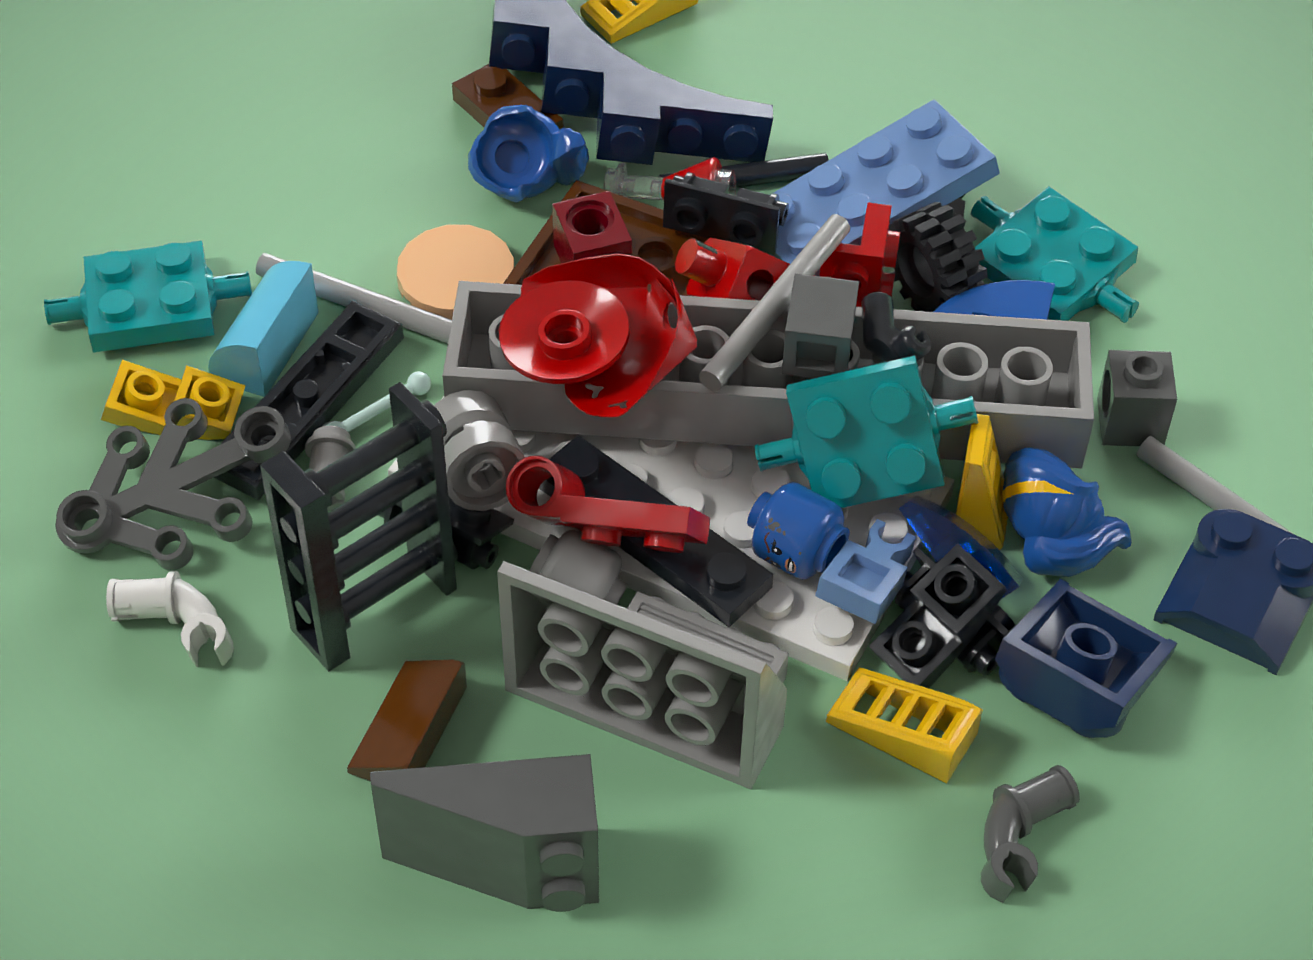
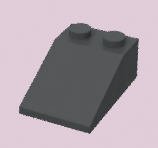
(496, 827)

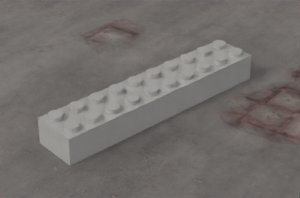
(1019, 370)

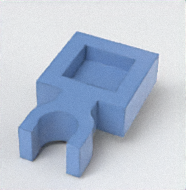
(868, 576)

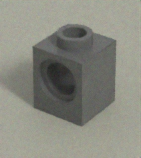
(819, 326)
(1136, 397)

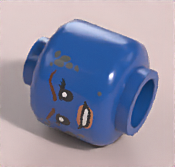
(797, 530)

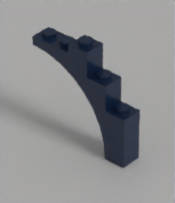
(633, 105)

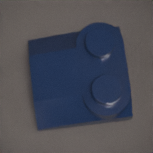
(1242, 587)
(1080, 661)

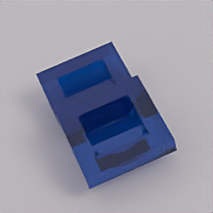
(943, 529)

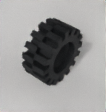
(936, 257)

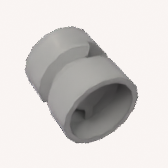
(477, 449)

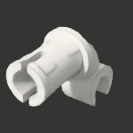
(172, 600)

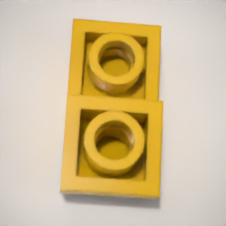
(143, 395)

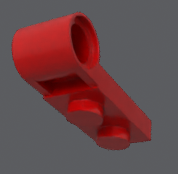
(601, 519)

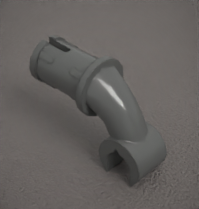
(1012, 818)

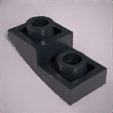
(942, 619)

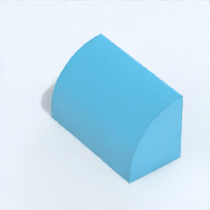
(268, 328)

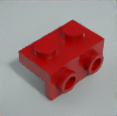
(867, 261)

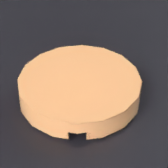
(444, 256)

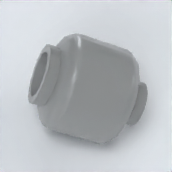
(581, 566)

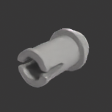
(326, 447)

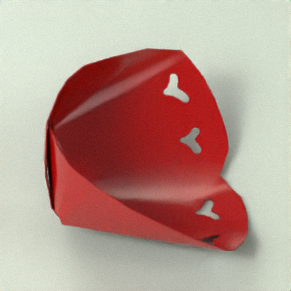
(652, 343)

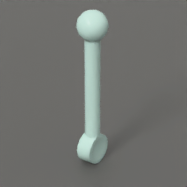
(417, 384)

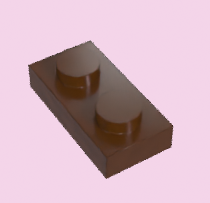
(494, 88)

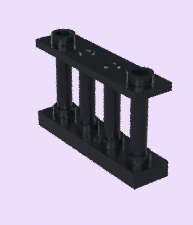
(309, 534)

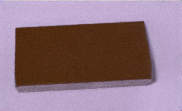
(411, 717)

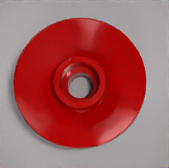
(564, 332)

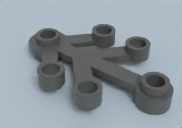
(165, 485)

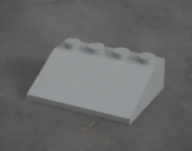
(638, 677)

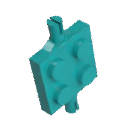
(1058, 245)
(147, 296)
(866, 433)

